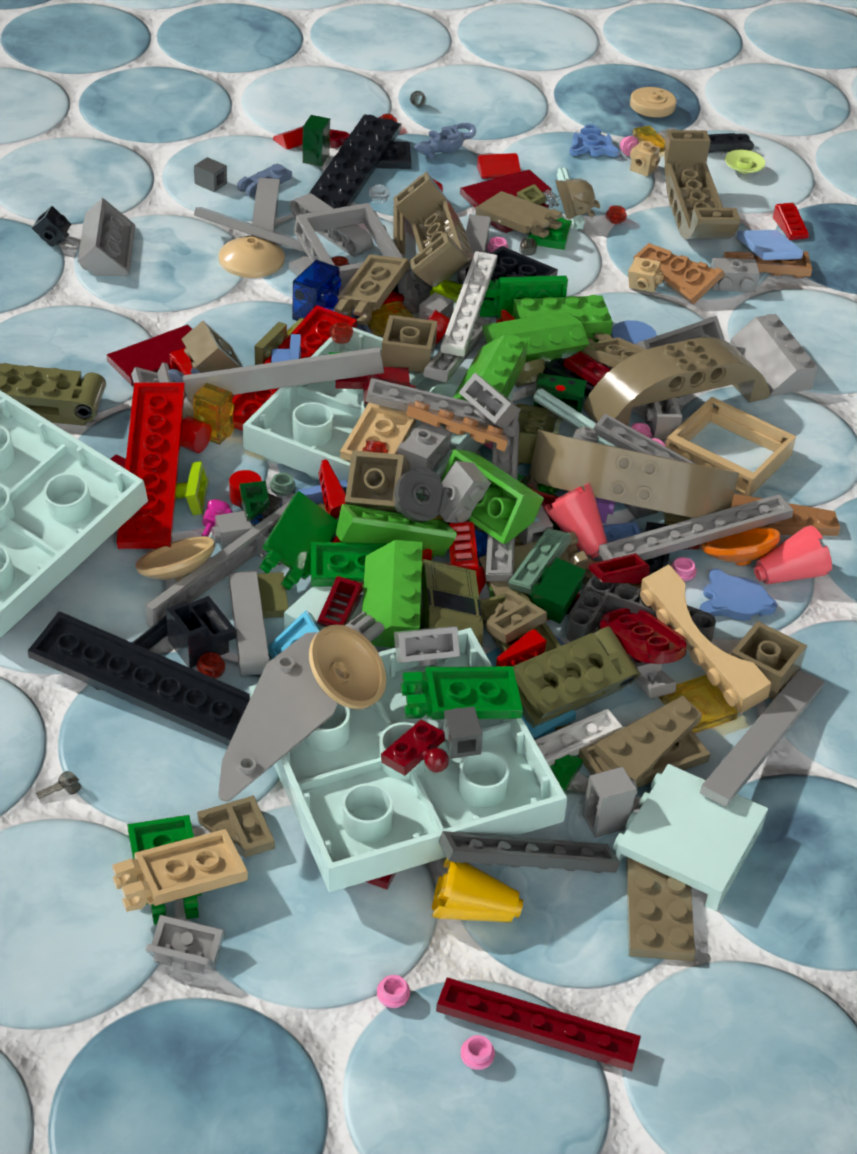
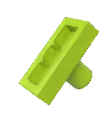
(195, 489)

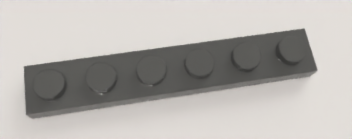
(528, 852)

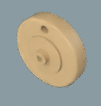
(653, 102)

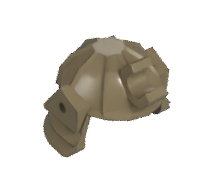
(577, 197)

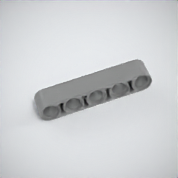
(477, 233)
(350, 239)
(248, 623)

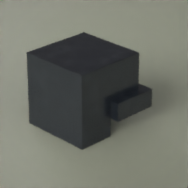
(198, 630)

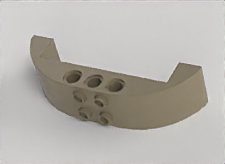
(692, 189)
(437, 231)
(672, 373)
(632, 476)

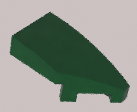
(254, 498)

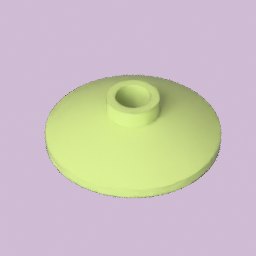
(745, 161)

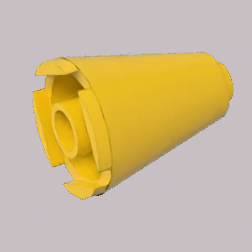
(474, 896)

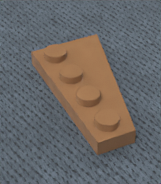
(795, 267)
(682, 275)
(479, 433)
(823, 520)

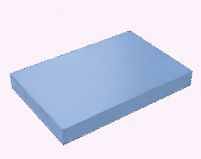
(769, 244)

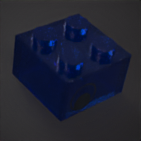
(315, 286)

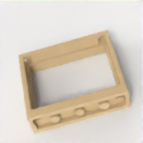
(742, 425)

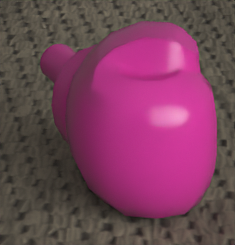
(214, 508)

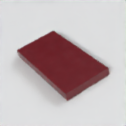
(510, 184)
(148, 353)

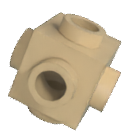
(644, 158)
(645, 274)

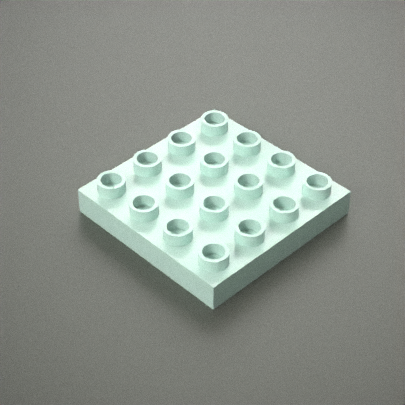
(314, 420)
(53, 506)
(378, 822)

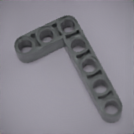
(604, 597)

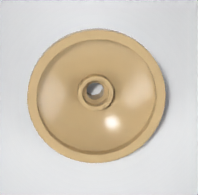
(251, 257)
(177, 561)
(347, 667)

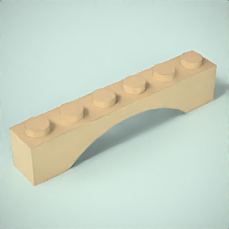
(737, 679)

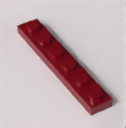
(538, 1024)

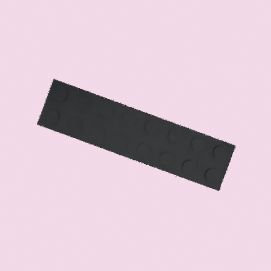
(356, 161)
(141, 677)

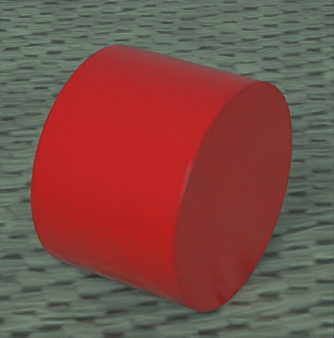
(442, 324)
(195, 434)
(238, 477)

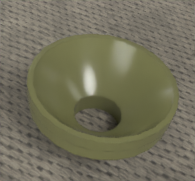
(530, 372)

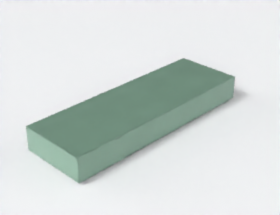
(548, 547)

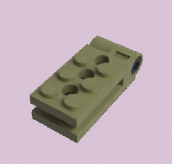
(54, 392)
(573, 676)

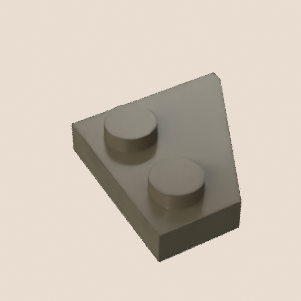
(514, 618)
(243, 823)

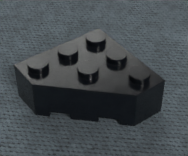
(514, 264)

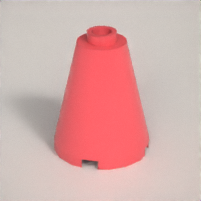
(579, 514)
(795, 559)

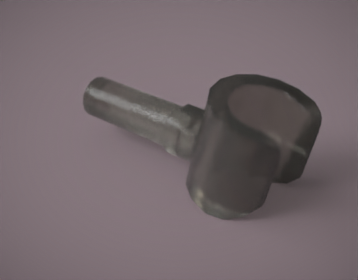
(66, 781)

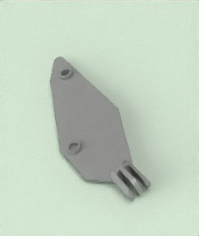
(281, 712)

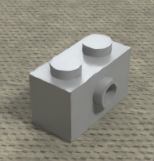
(739, 276)
(489, 401)
(663, 417)
(426, 446)
(465, 488)
(427, 645)
(609, 801)

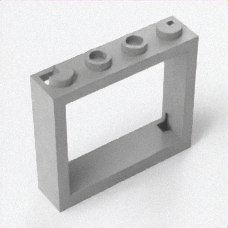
(309, 223)

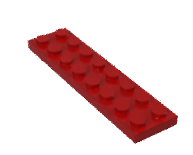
(314, 333)
(154, 458)

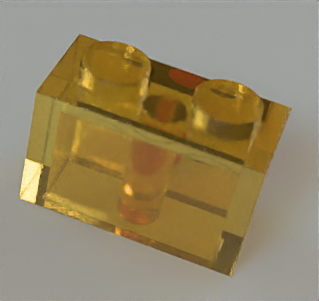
(215, 408)

